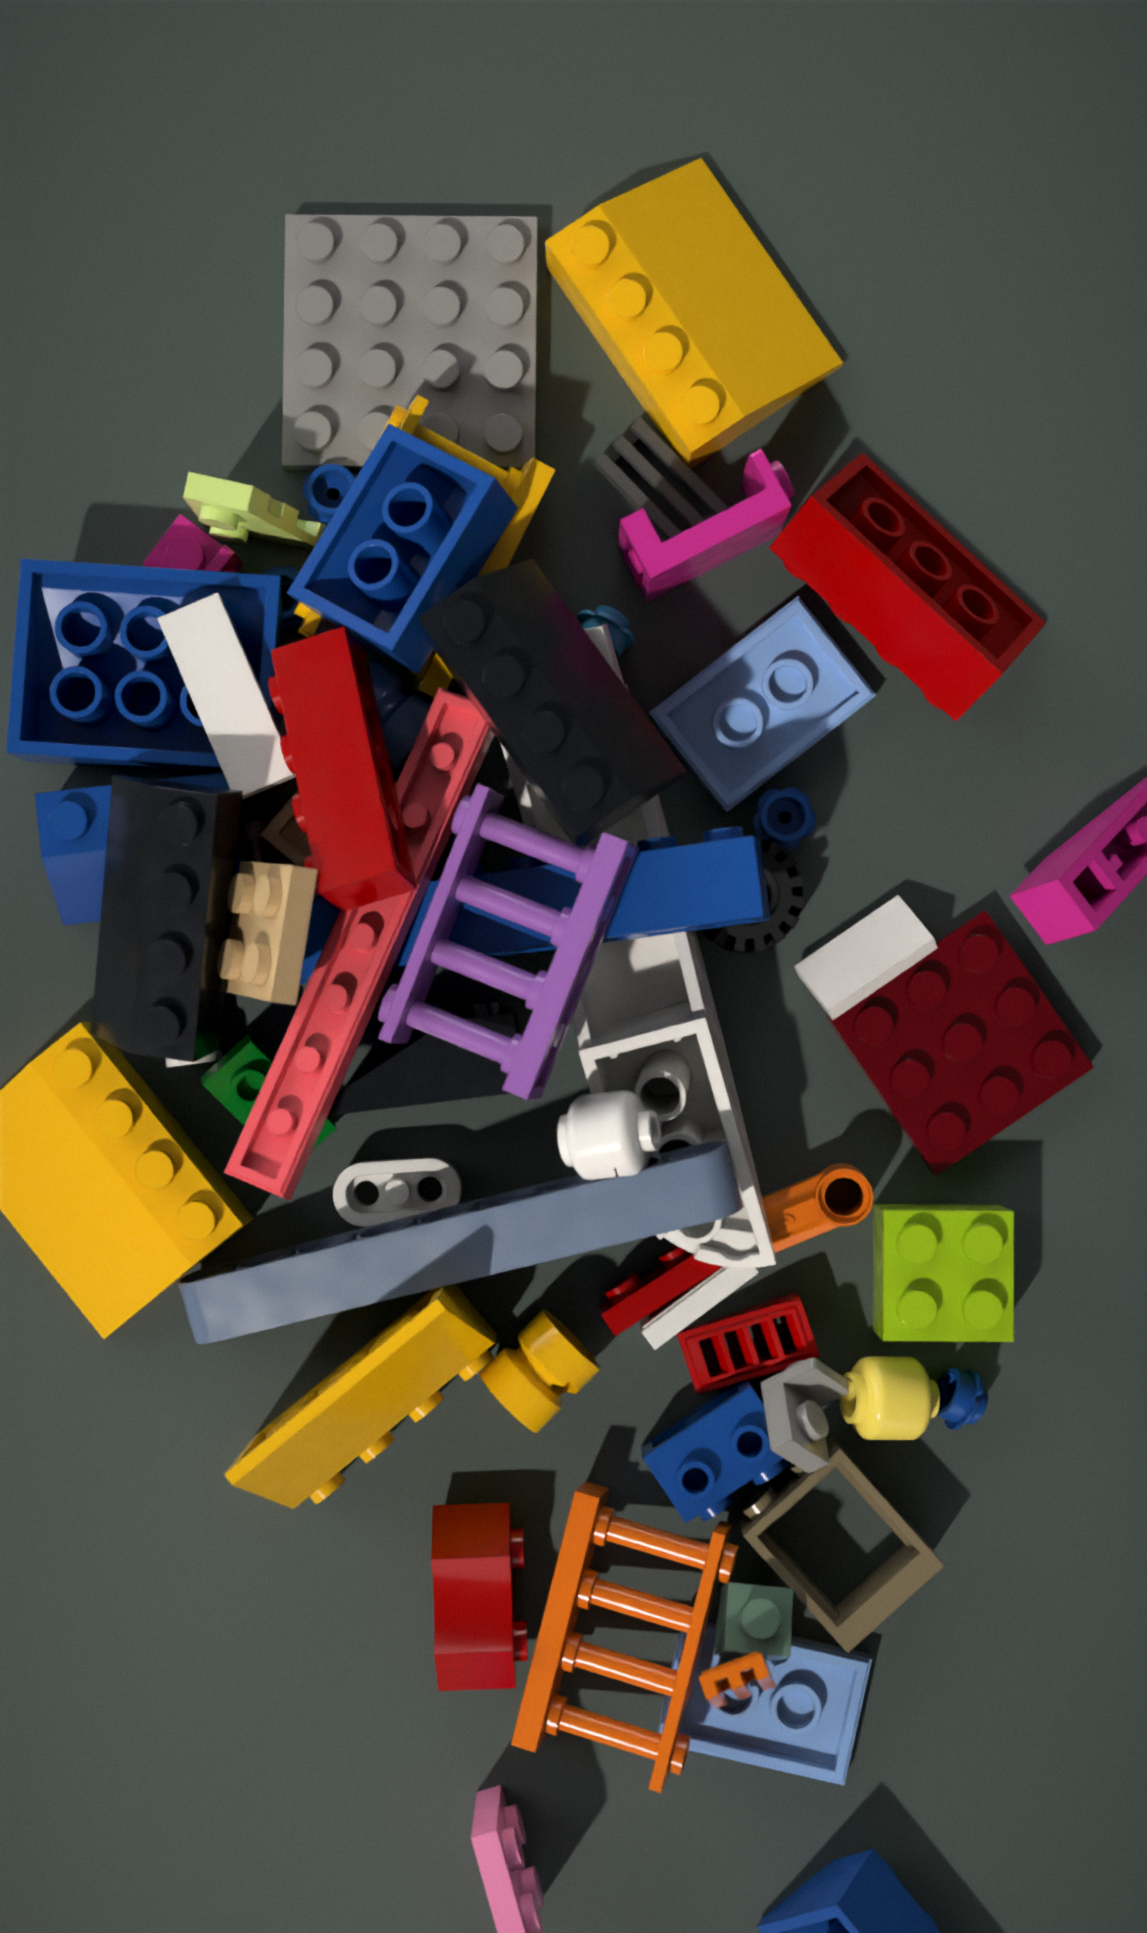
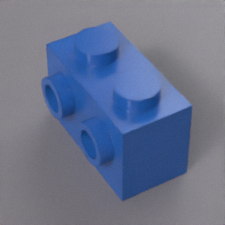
(714, 1453)

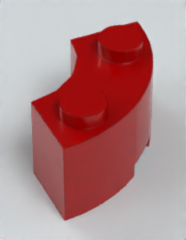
(475, 1596)

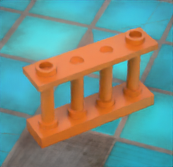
(563, 1649)

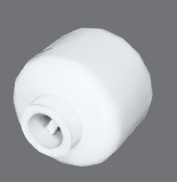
(608, 1135)

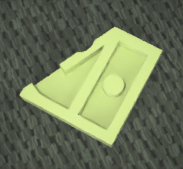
(242, 510)

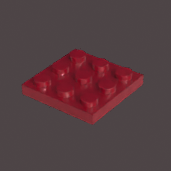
(961, 1044)

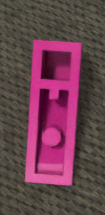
(1089, 872)

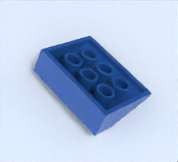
(98, 673)

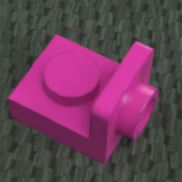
(192, 549)

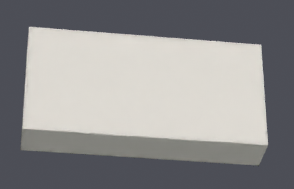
(866, 957)
(691, 1304)

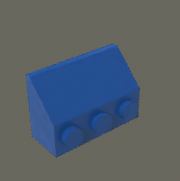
(401, 544)
(75, 843)
(850, 1897)

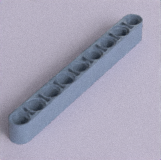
(459, 1243)

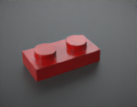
(636, 1298)

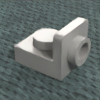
(795, 1414)

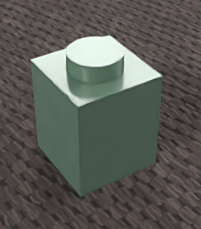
(754, 1620)

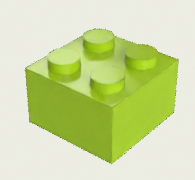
(943, 1272)

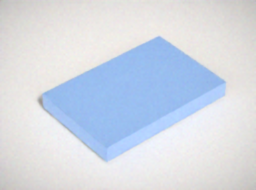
(761, 704)
(794, 1728)

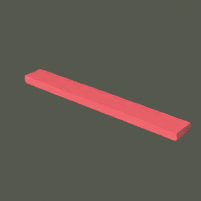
(359, 959)

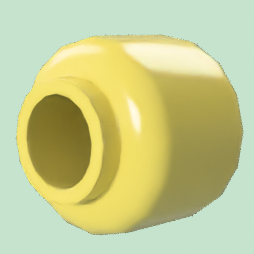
(889, 1398)

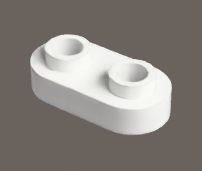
(397, 1188)

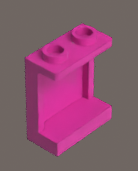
(671, 563)

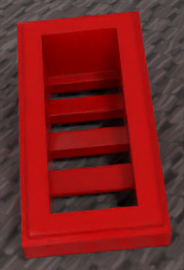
(754, 1366)

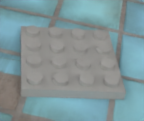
(403, 313)

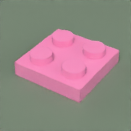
(497, 1842)

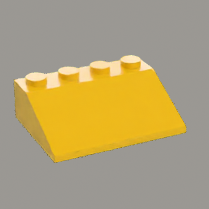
(690, 309)
(106, 1180)
(364, 1399)

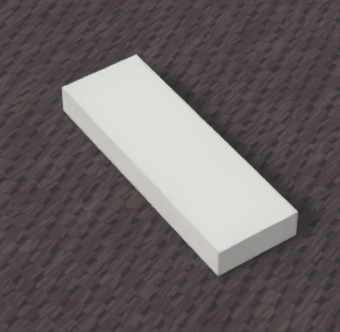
(226, 695)

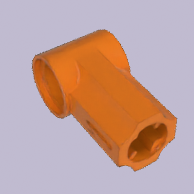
(801, 1208)

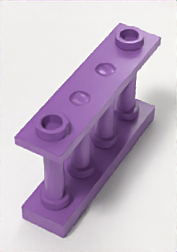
(549, 994)

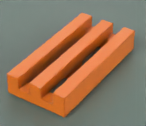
(735, 1676)

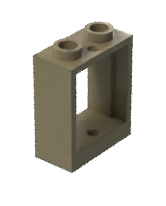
(878, 1593)

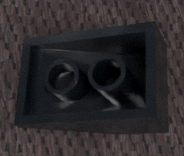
(432, 1070)

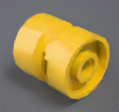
(539, 1371)

